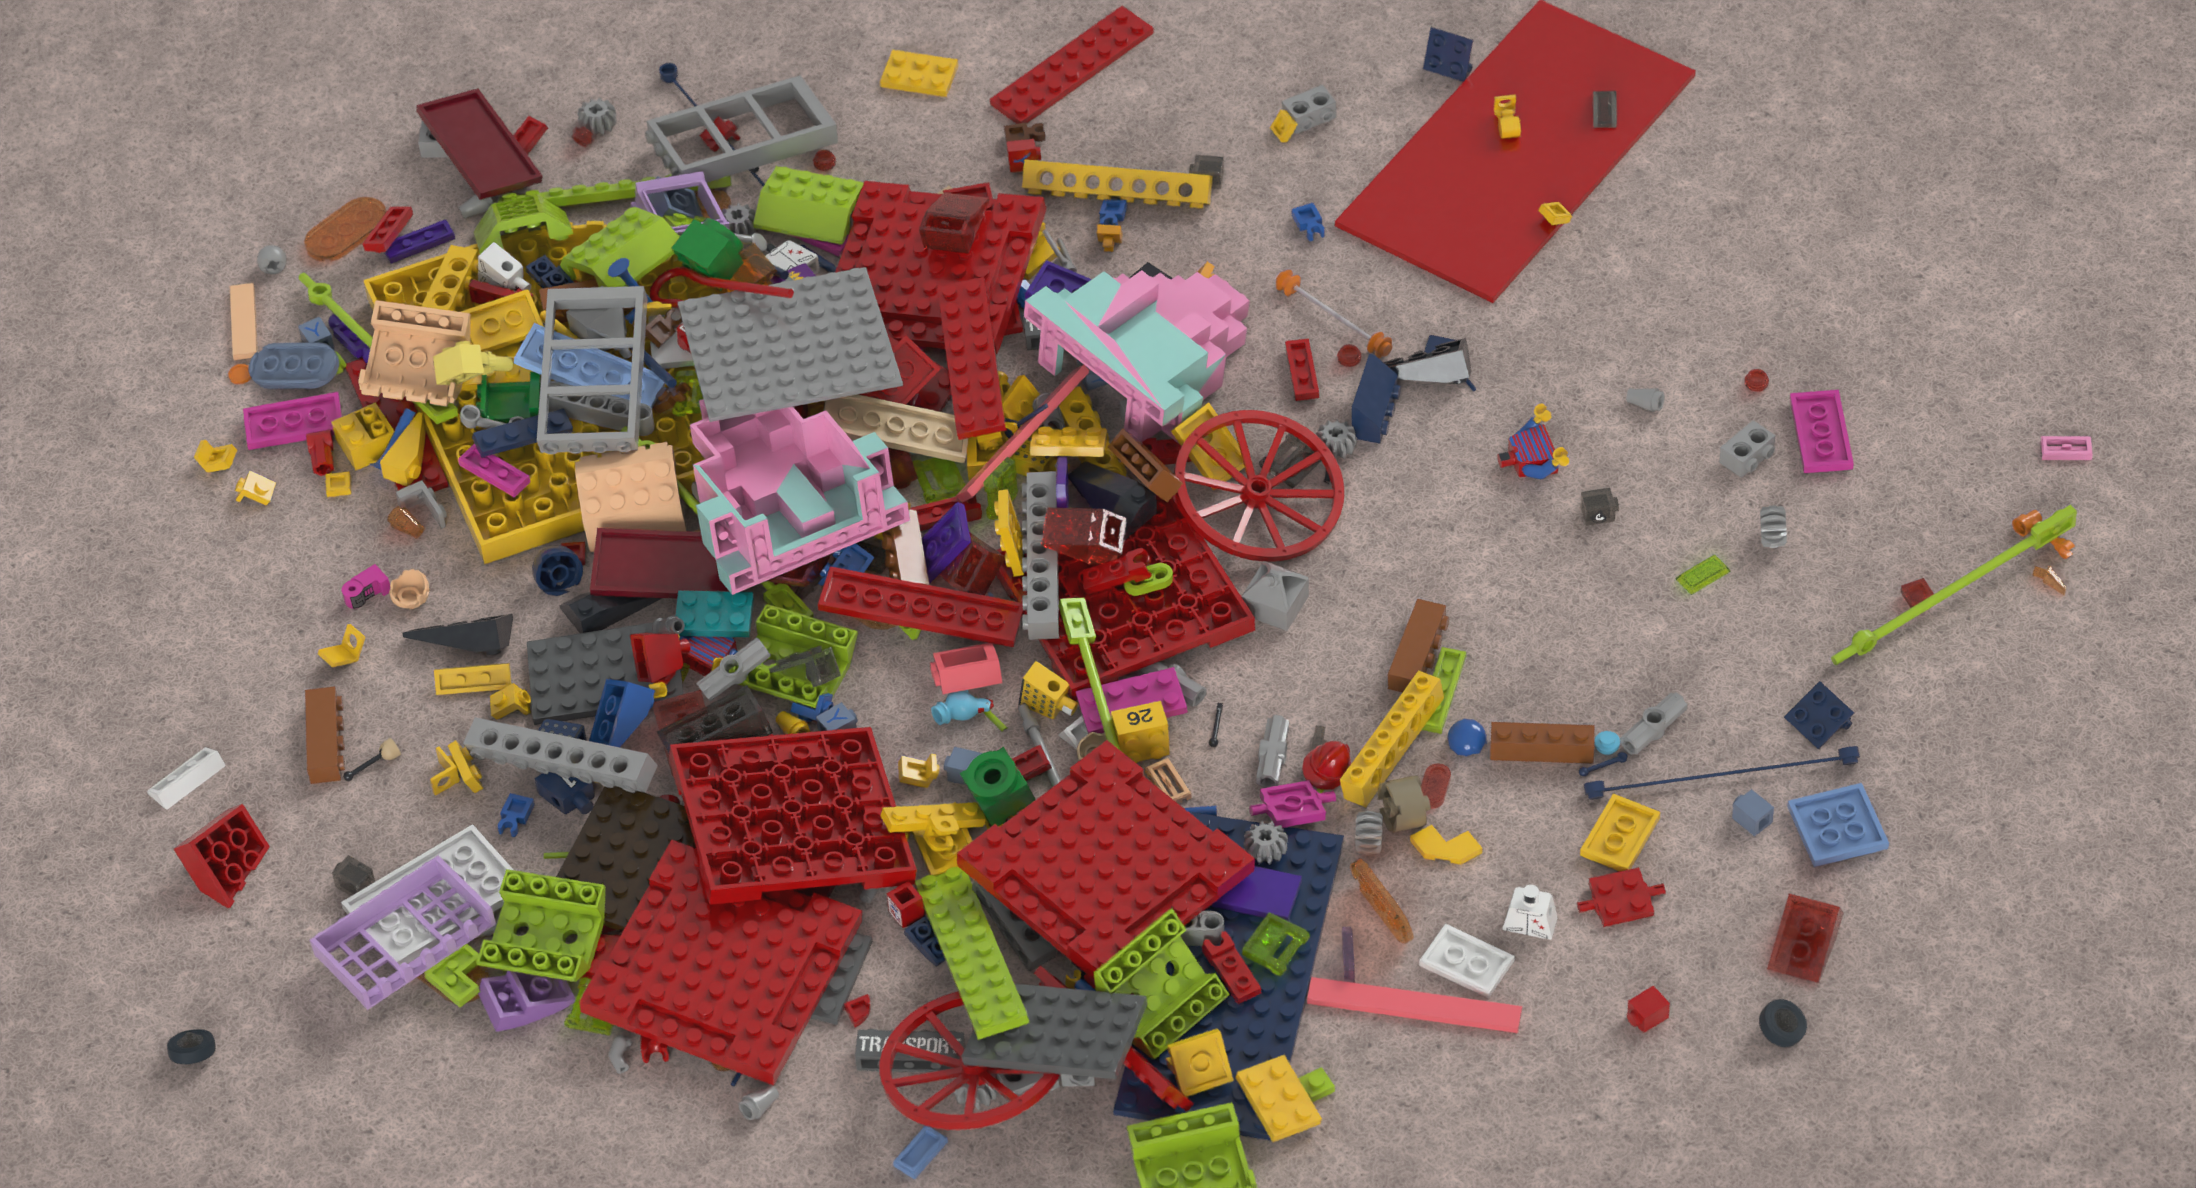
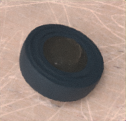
(1782, 1023)
(191, 1046)

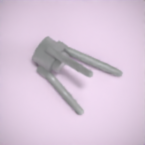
(1061, 261)

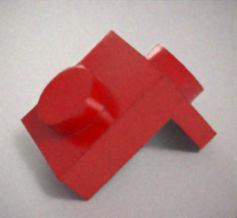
(726, 128)

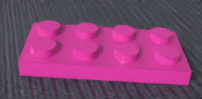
(290, 420)
(1821, 431)
(1131, 692)

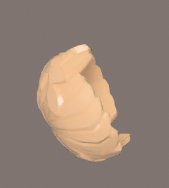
(409, 589)

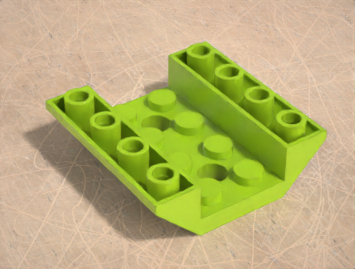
(520, 212)
(790, 632)
(552, 912)
(1172, 1000)

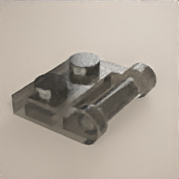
(1298, 455)

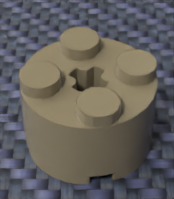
(1403, 804)

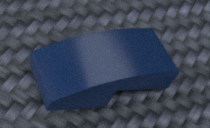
(546, 274)
(925, 940)

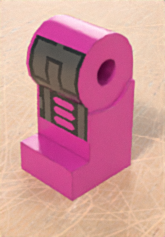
(365, 586)

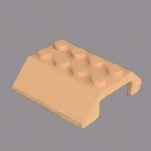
(404, 352)
(629, 491)

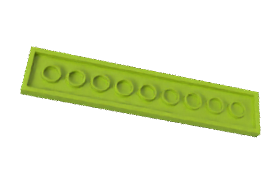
(971, 953)

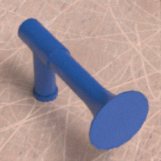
(620, 269)
(403, 422)

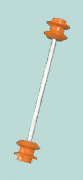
(1376, 343)

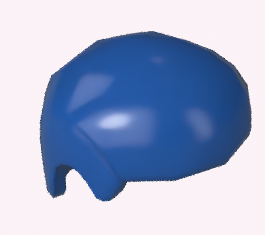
(1467, 737)

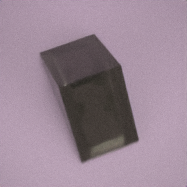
(1604, 109)

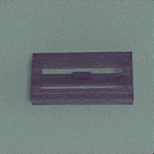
(1348, 954)

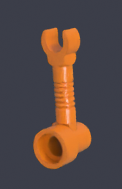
(2023, 526)

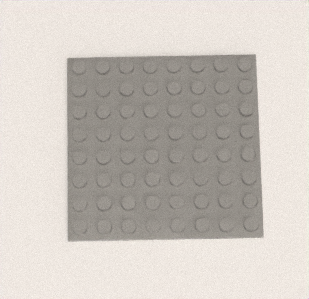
(789, 352)

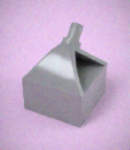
(599, 324)
(1276, 595)

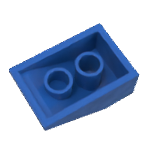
(620, 712)

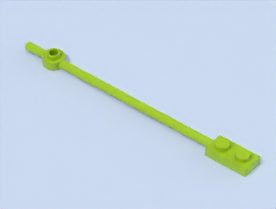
(322, 295)
(2041, 534)
(776, 595)
(1081, 632)

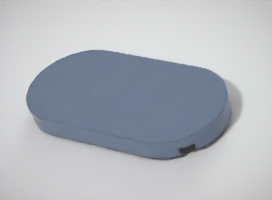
(294, 365)

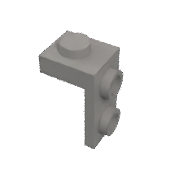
(417, 495)

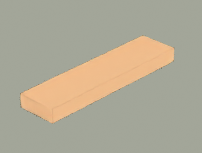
(243, 321)

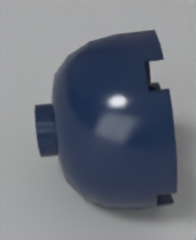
(554, 566)

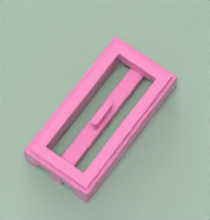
(2066, 451)

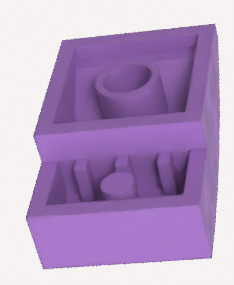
(523, 998)

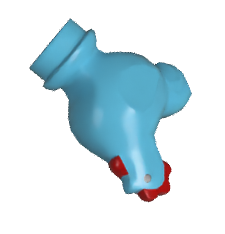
(960, 706)

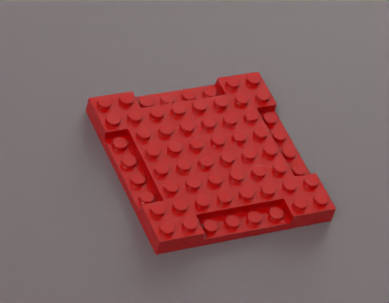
(907, 274)
(1148, 627)
(790, 813)
(1103, 859)
(722, 976)

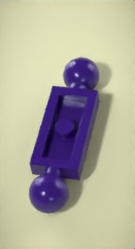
(348, 338)

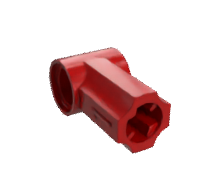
(320, 448)

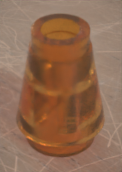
(404, 521)

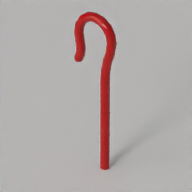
(712, 282)

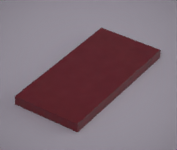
(479, 144)
(652, 564)

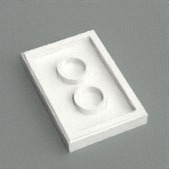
(670, 353)
(1466, 960)

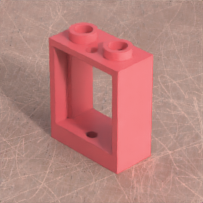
(966, 668)

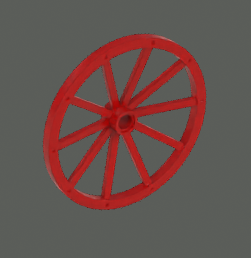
(1260, 484)
(969, 1074)

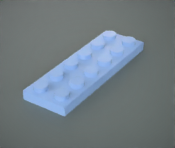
(584, 366)

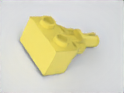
(466, 362)

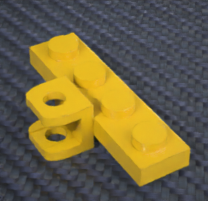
(936, 820)

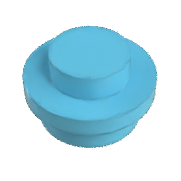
(1607, 742)

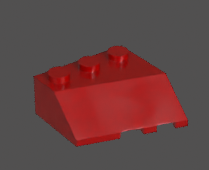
(223, 854)

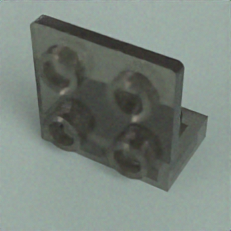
(819, 663)

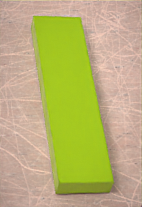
(1448, 670)

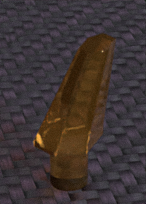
(2050, 578)

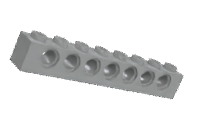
(1041, 562)
(560, 755)

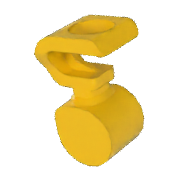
(1507, 124)

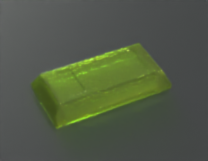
(1703, 574)

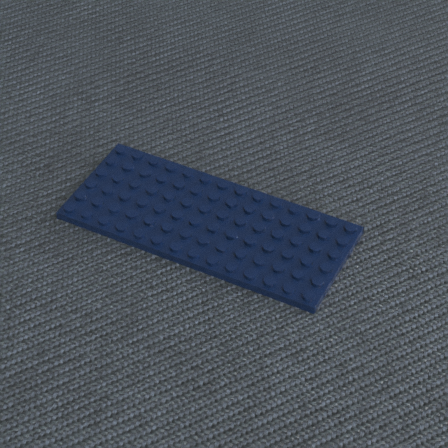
(1265, 1023)

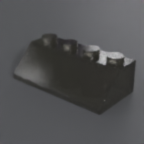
(728, 718)

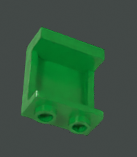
(507, 400)

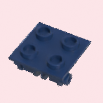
(1448, 54)
(1819, 715)

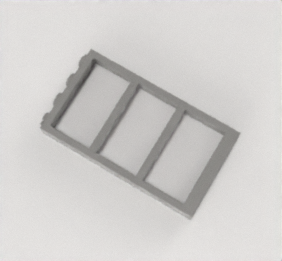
(752, 156)
(593, 299)

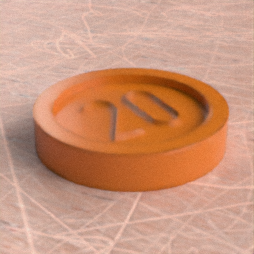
(239, 374)

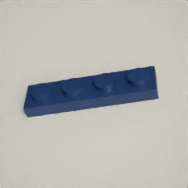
(519, 433)

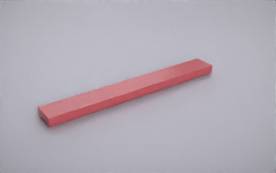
(1023, 432)
(1414, 1005)

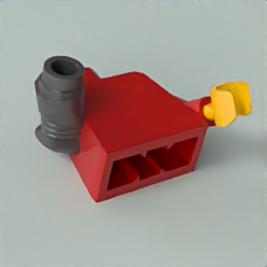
(659, 653)

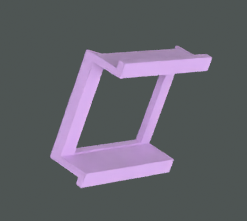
(678, 182)

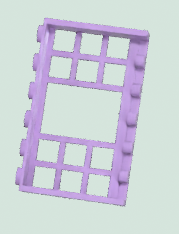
(383, 905)

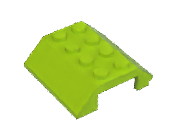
(807, 205)
(635, 235)
(1191, 1151)

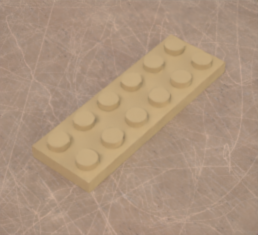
(899, 426)

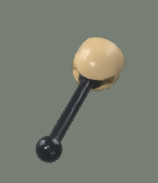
(387, 750)

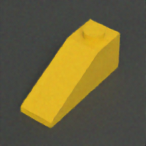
(405, 457)

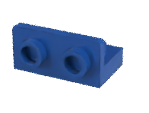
(848, 558)

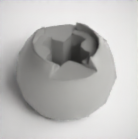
(271, 259)

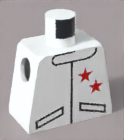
(791, 255)
(501, 269)
(1531, 913)

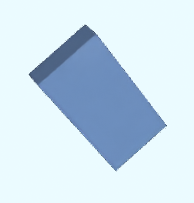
(920, 1152)

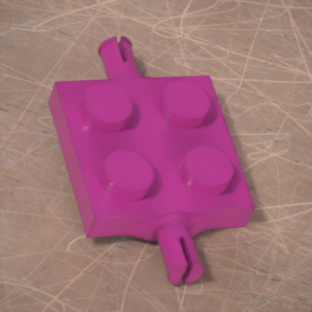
(1292, 804)

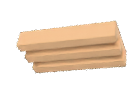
(1185, 793)

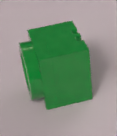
(709, 249)
(997, 786)

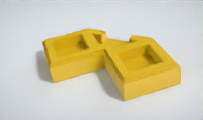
(1457, 850)

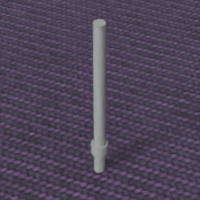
(1032, 728)

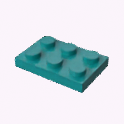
(715, 613)

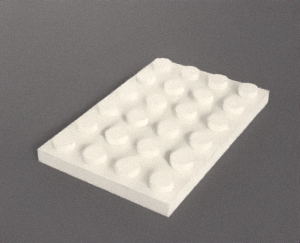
(471, 859)

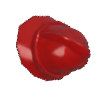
(1326, 765)

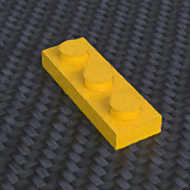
(472, 678)

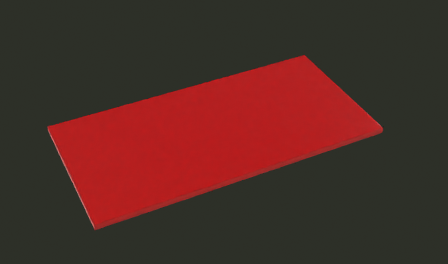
(1471, 200)

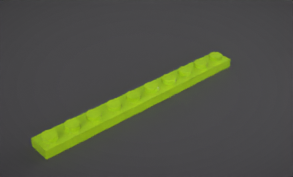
(600, 192)

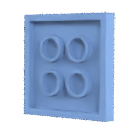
(1838, 824)

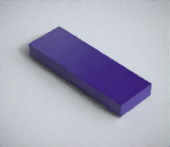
(420, 241)

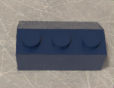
(1374, 401)

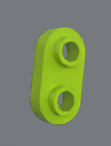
(1158, 570)

